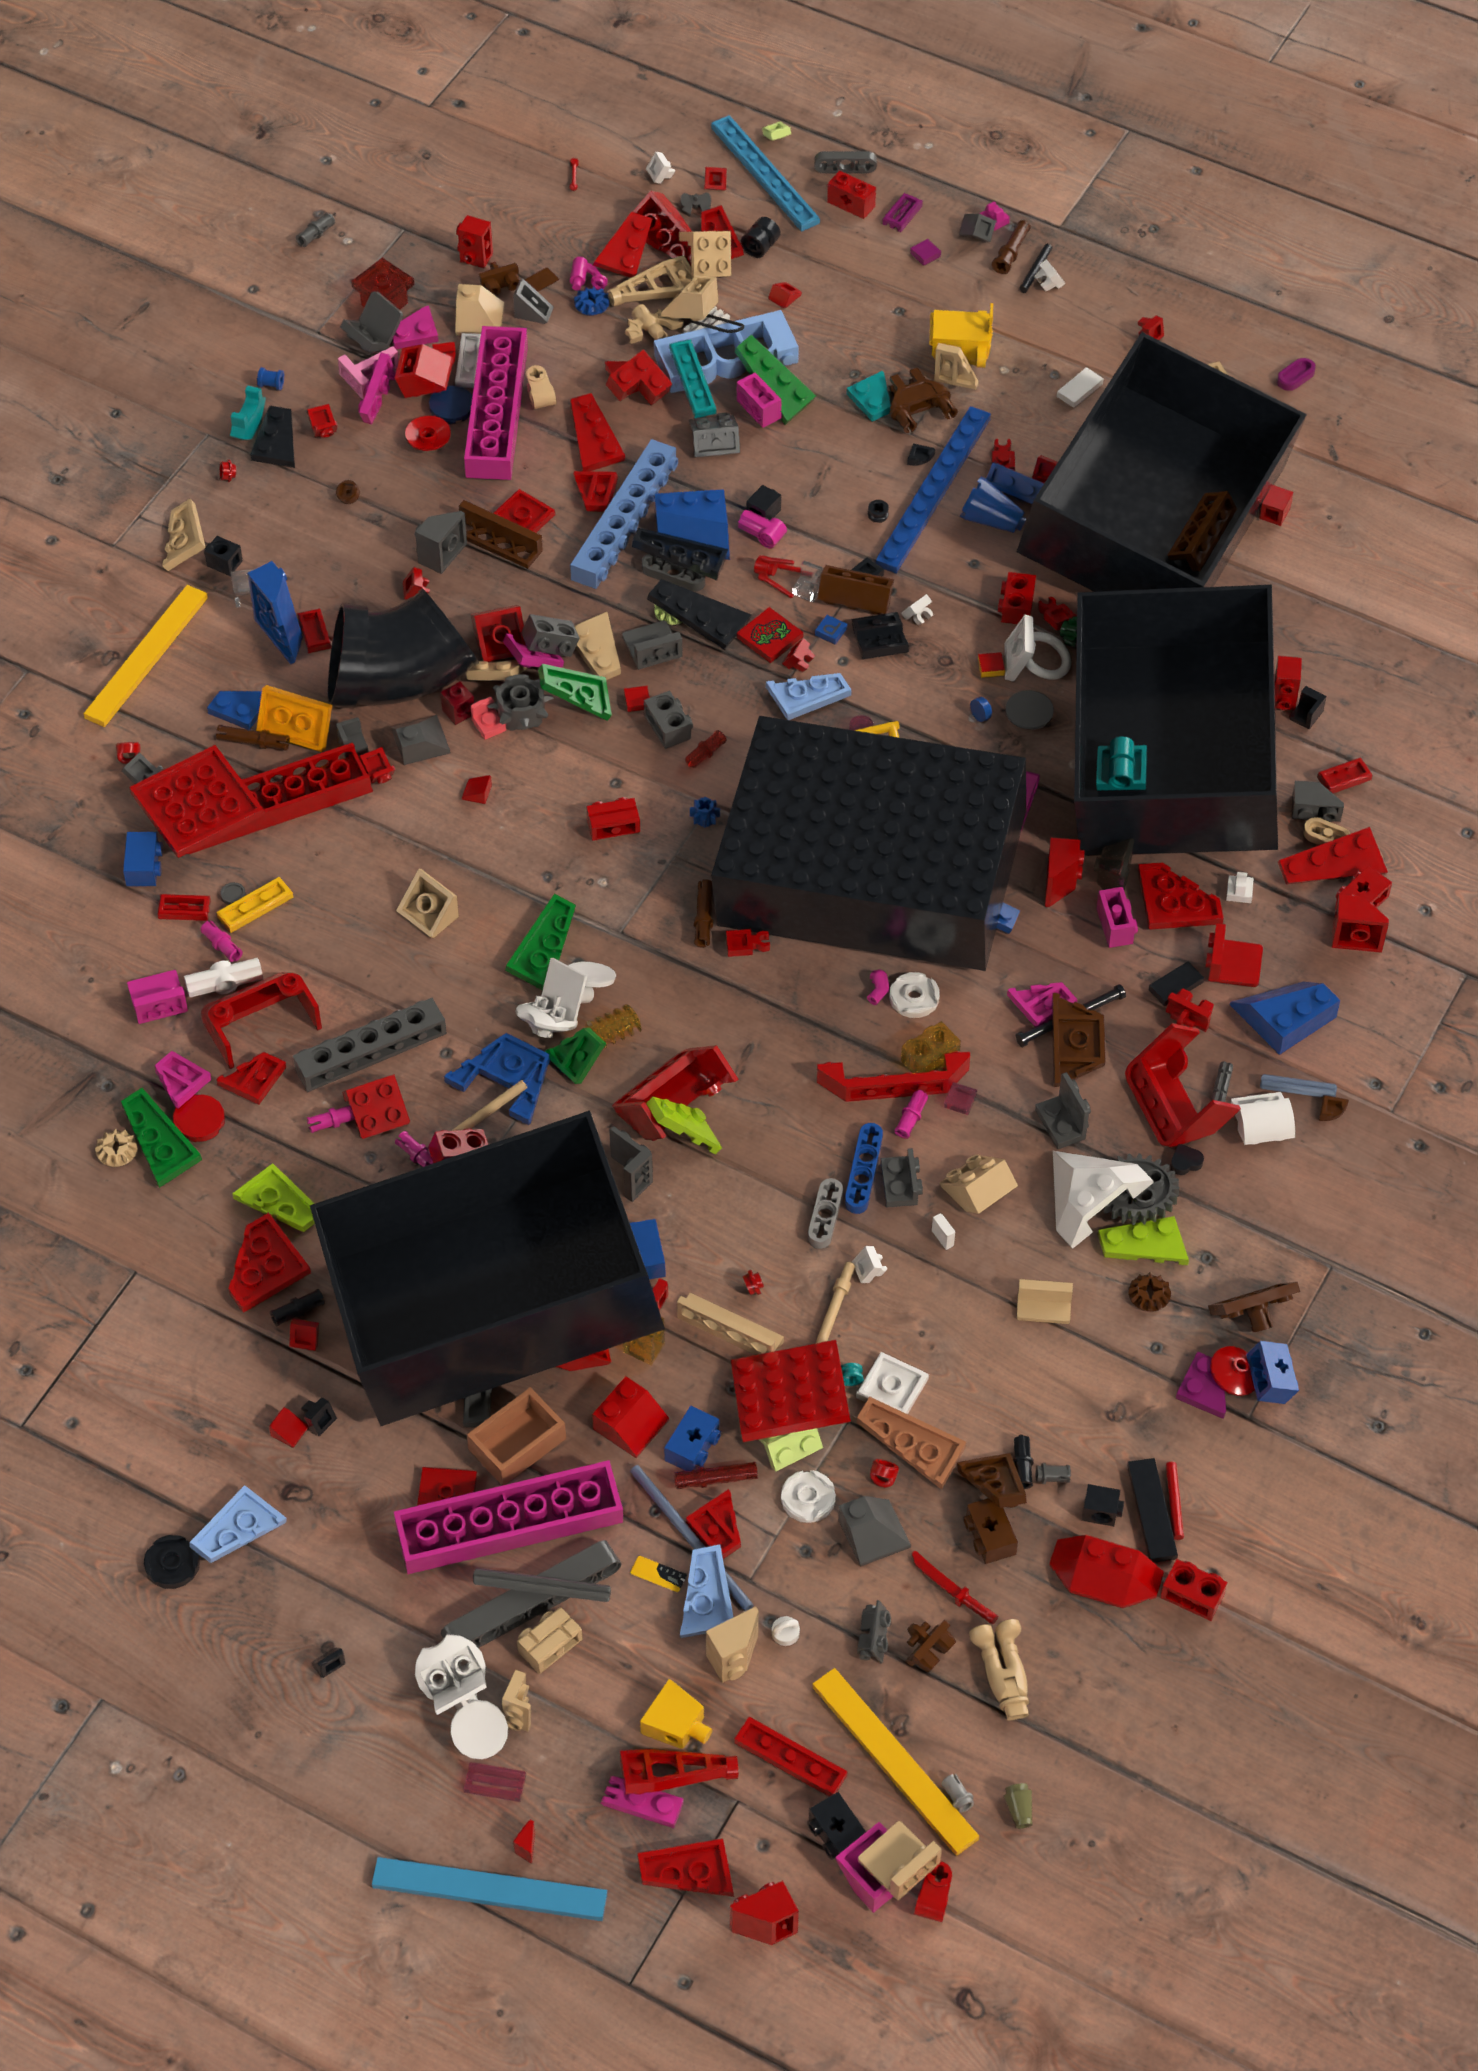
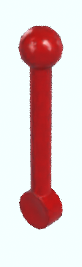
(574, 162)

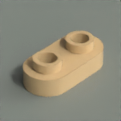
(1326, 831)

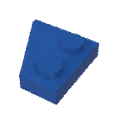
(236, 707)

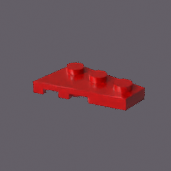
(717, 220)
(688, 1867)

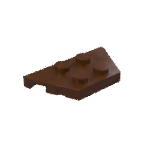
(1076, 1039)

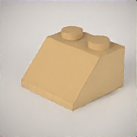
(732, 1644)

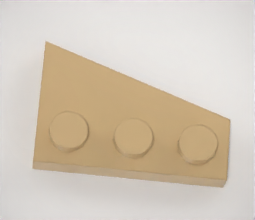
(598, 646)

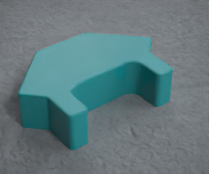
(250, 416)

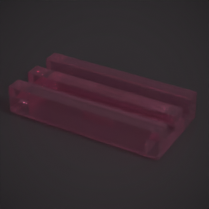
(497, 1772)

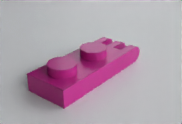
(653, 1806)

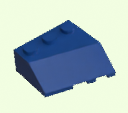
(694, 516)
(274, 609)
(1288, 1013)

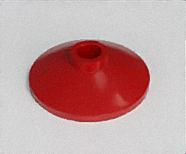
(427, 433)
(1226, 1371)

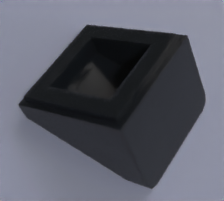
(329, 1662)

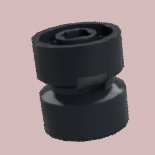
(760, 237)

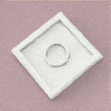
(893, 1383)

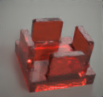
(386, 280)

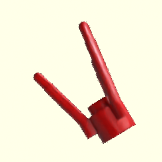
(768, 566)

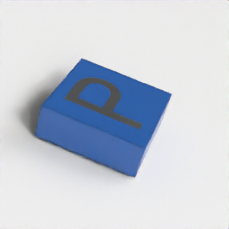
(831, 629)

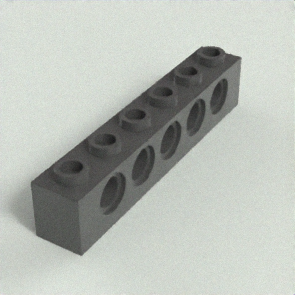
(363, 1054)

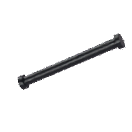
(1117, 993)

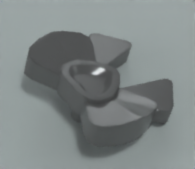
(695, 201)

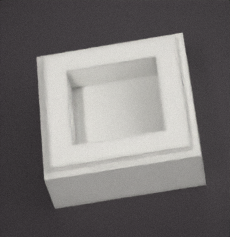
(943, 1231)

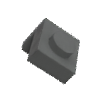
(140, 769)

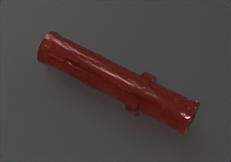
(710, 1476)

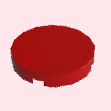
(199, 1118)

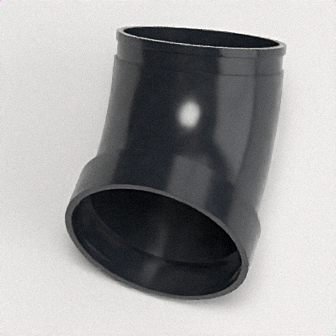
(394, 653)

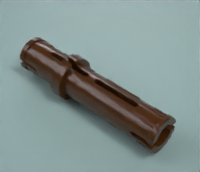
(262, 739)
(703, 921)

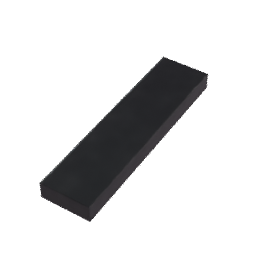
(1152, 1510)

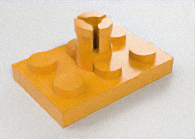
(296, 716)

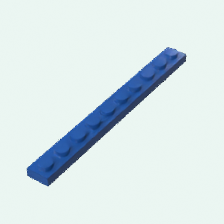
(933, 489)

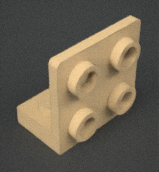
(709, 252)
(900, 1859)

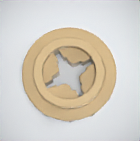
(125, 1152)

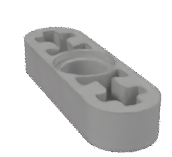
(827, 1223)

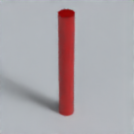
(1174, 1500)

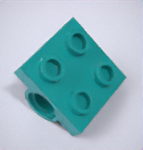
(1121, 765)

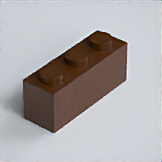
(855, 589)

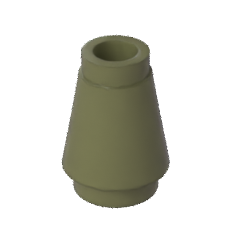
(1019, 1803)

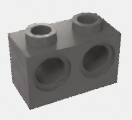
(550, 635)
(668, 719)

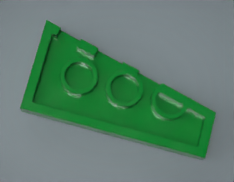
(161, 1141)

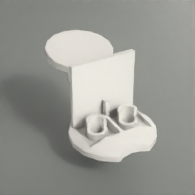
(562, 994)
(478, 1725)

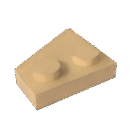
(495, 670)

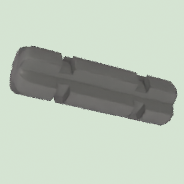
(1222, 1081)

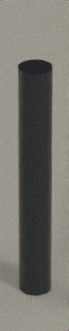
(1035, 268)

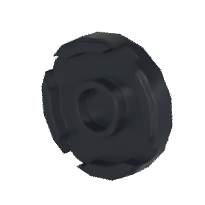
(171, 1562)

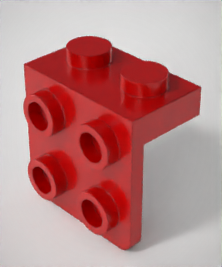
(1233, 960)

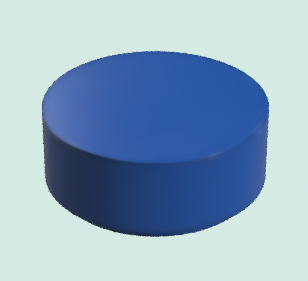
(981, 709)

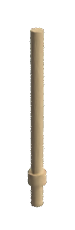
(840, 1289)

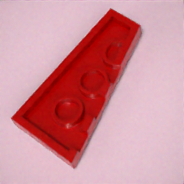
(594, 436)
(1334, 859)

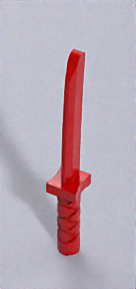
(961, 1595)

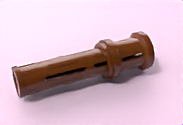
(1008, 252)

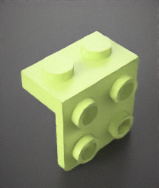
(791, 1447)

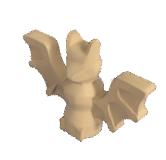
(649, 322)

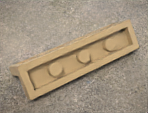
(727, 1325)

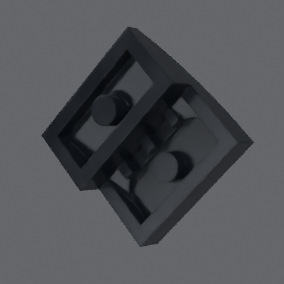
(880, 635)

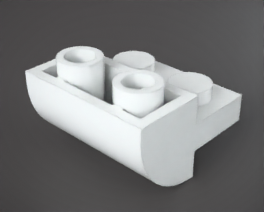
(1264, 1118)

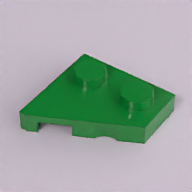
(577, 1054)

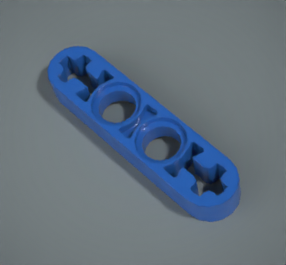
(865, 1168)

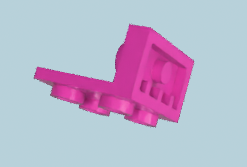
(157, 996)

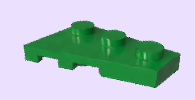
(578, 688)

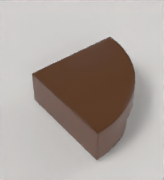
(1332, 1108)

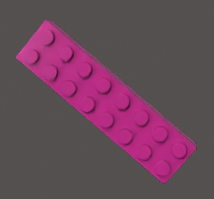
(496, 403)
(508, 1517)

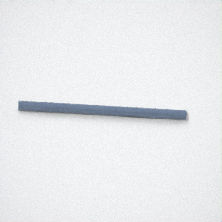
(685, 1530)

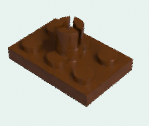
(1255, 1304)

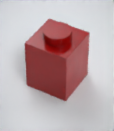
(1276, 505)

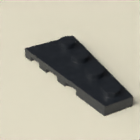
(683, 552)
(704, 615)

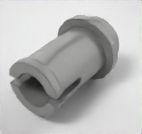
(961, 1798)

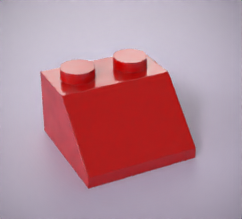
(491, 629)
(1063, 868)
(1358, 925)
(629, 1417)

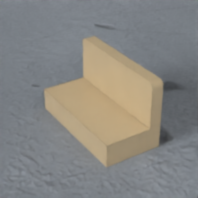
(1044, 1301)

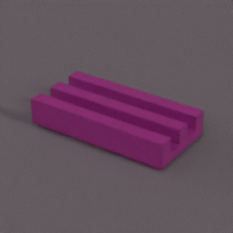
(910, 208)

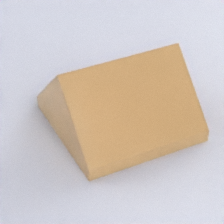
(428, 904)

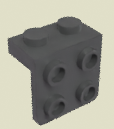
(376, 324)

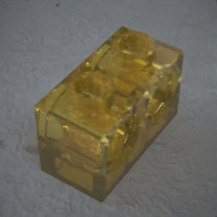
(931, 1052)

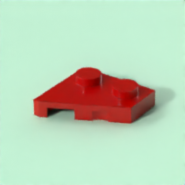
(254, 1078)
(717, 1524)

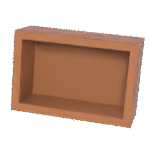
(516, 1436)

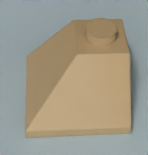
(476, 309)

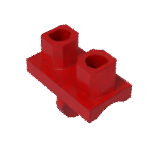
(1188, 1013)

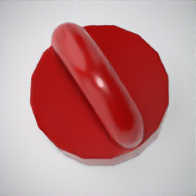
(127, 747)
(884, 1469)

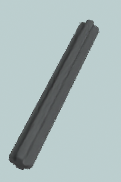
(542, 1585)

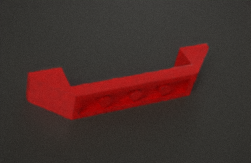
(883, 1086)

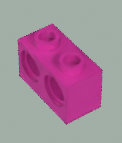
(759, 400)

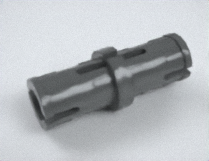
(315, 229)

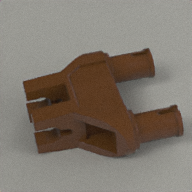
(917, 397)

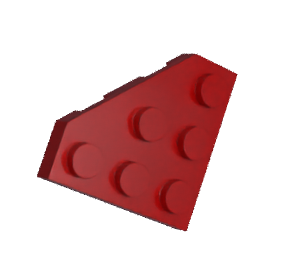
(1175, 900)
(265, 1264)

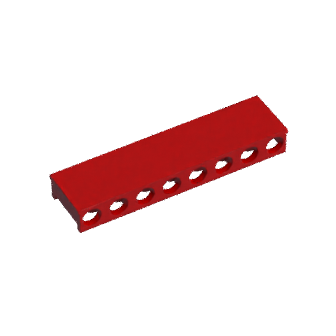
(304, 792)

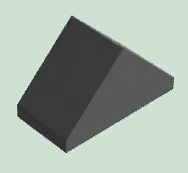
(530, 304)

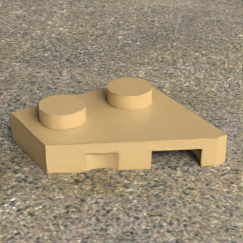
(953, 367)

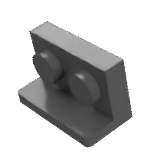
(900, 1180)

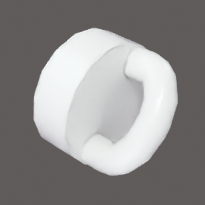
(785, 1631)

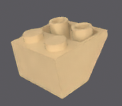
(694, 300)
(979, 1183)

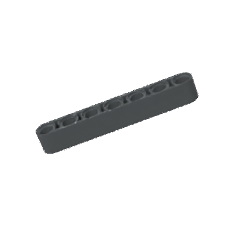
(518, 1607)

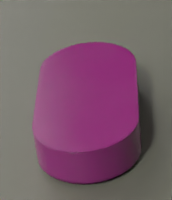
(1296, 374)

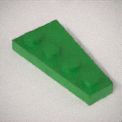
(783, 382)
(542, 942)

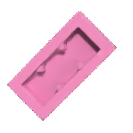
(359, 374)

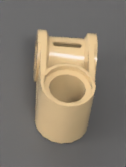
(539, 388)

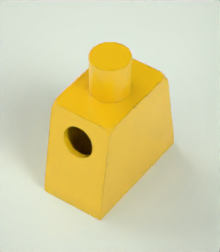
(675, 1718)

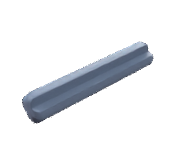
(1297, 1086)

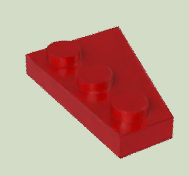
(626, 247)

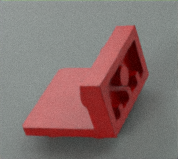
(377, 1106)

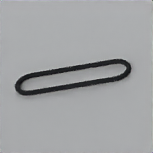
(720, 329)

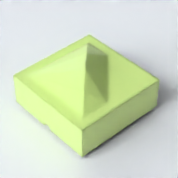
(776, 131)

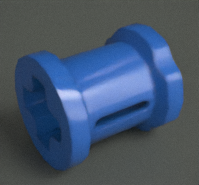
(270, 378)

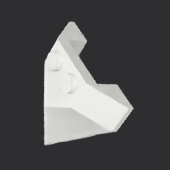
(1086, 1186)

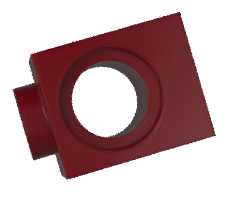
(457, 702)

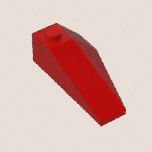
(664, 226)

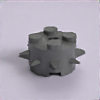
(520, 702)

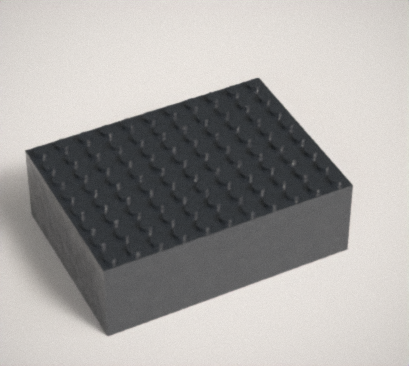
(1142, 466)
(1199, 690)
(870, 842)
(485, 1268)

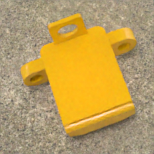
(965, 330)

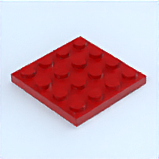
(196, 801)
(790, 1391)

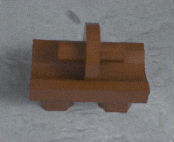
(500, 277)
(938, 1636)

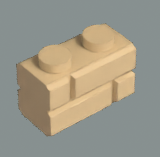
(549, 1639)

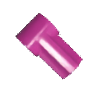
(767, 531)

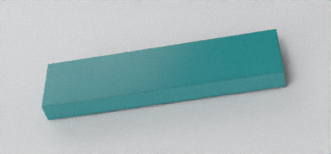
(692, 378)

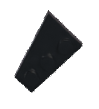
(275, 439)

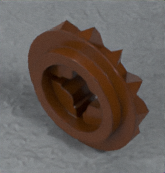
(1140, 1297)

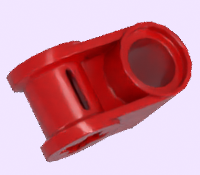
(934, 1895)

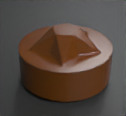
(348, 492)

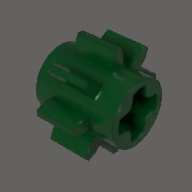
(1069, 631)

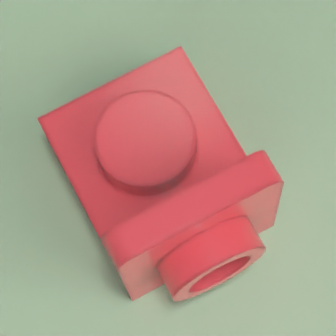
(486, 719)

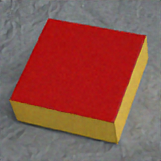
(991, 664)

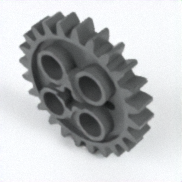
(1153, 1200)

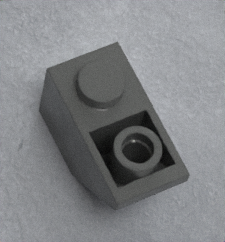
(1315, 801)

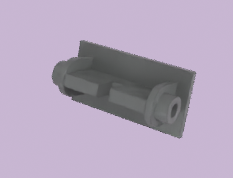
(876, 1620)

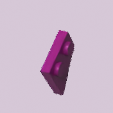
(1201, 1389)

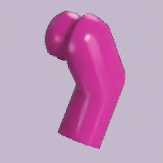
(882, 987)

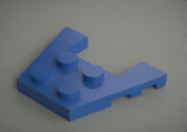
(507, 1063)

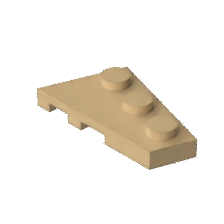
(185, 535)

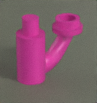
(578, 274)

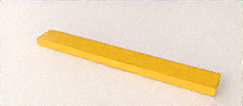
(145, 656)
(895, 1762)

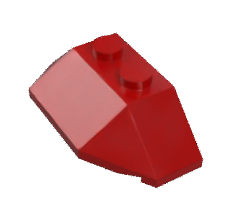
(1105, 1571)

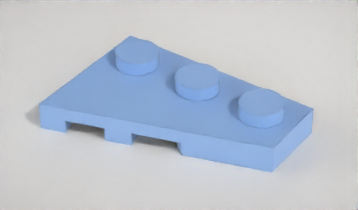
(804, 696)
(236, 1525)
(707, 1593)

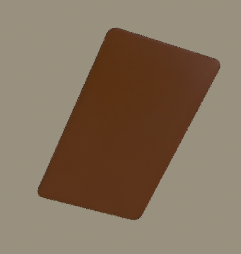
(542, 279)

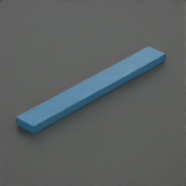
(765, 173)
(489, 1889)

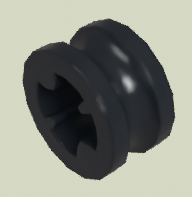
(878, 517)

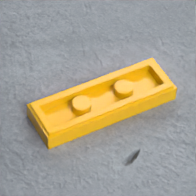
(254, 904)

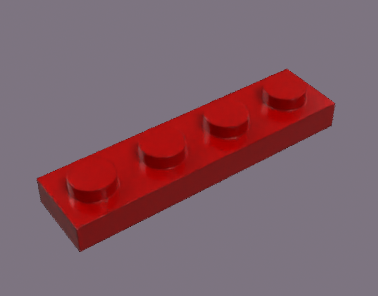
(790, 1757)

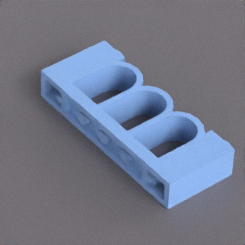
(770, 326)

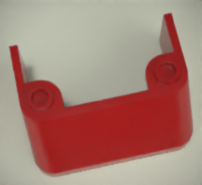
(252, 999)
(679, 1080)
(1162, 1097)

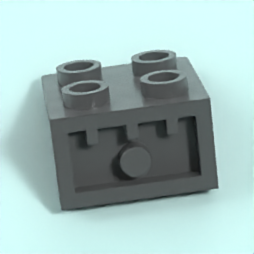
(715, 435)
(653, 644)
(1066, 1114)
(636, 1162)

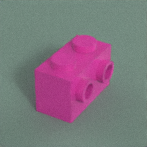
(1116, 917)

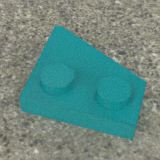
(871, 396)

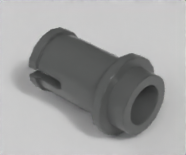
(1052, 1473)

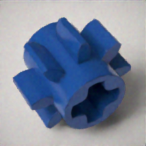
(704, 812)

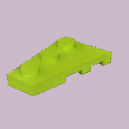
(684, 1119)
(277, 1195)
(1152, 1240)

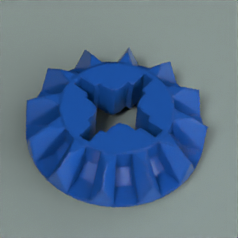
(586, 306)

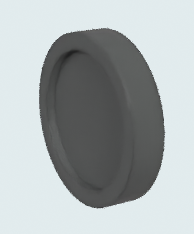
(232, 892)

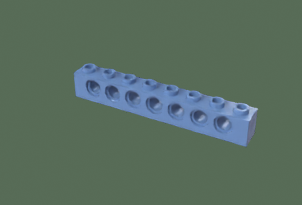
(623, 514)

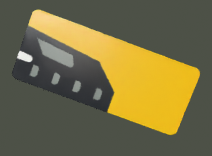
(658, 1574)

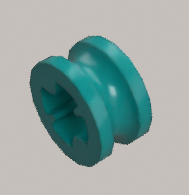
(852, 1374)

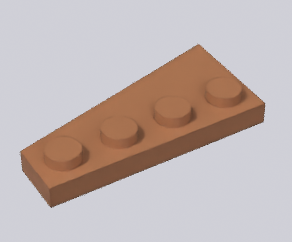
(916, 1442)

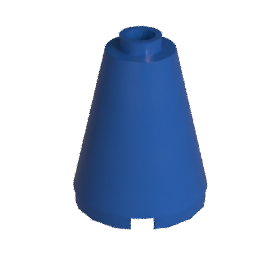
(992, 508)

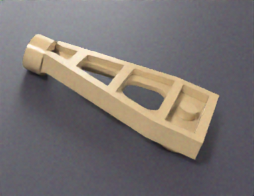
(677, 270)

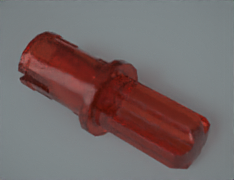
(705, 749)

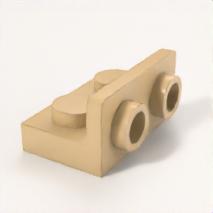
(515, 1703)

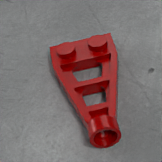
(639, 1777)

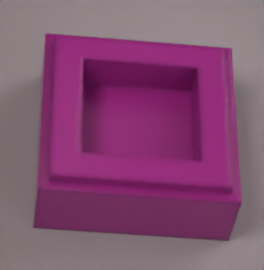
(925, 252)

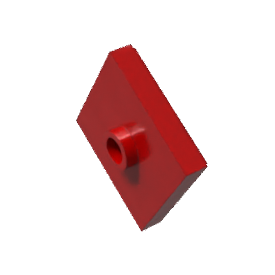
(442, 1484)

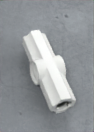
(223, 977)

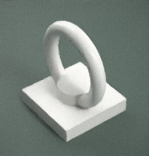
(1021, 648)

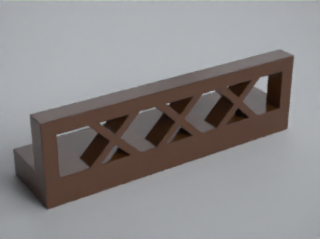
(1208, 529)
(502, 531)

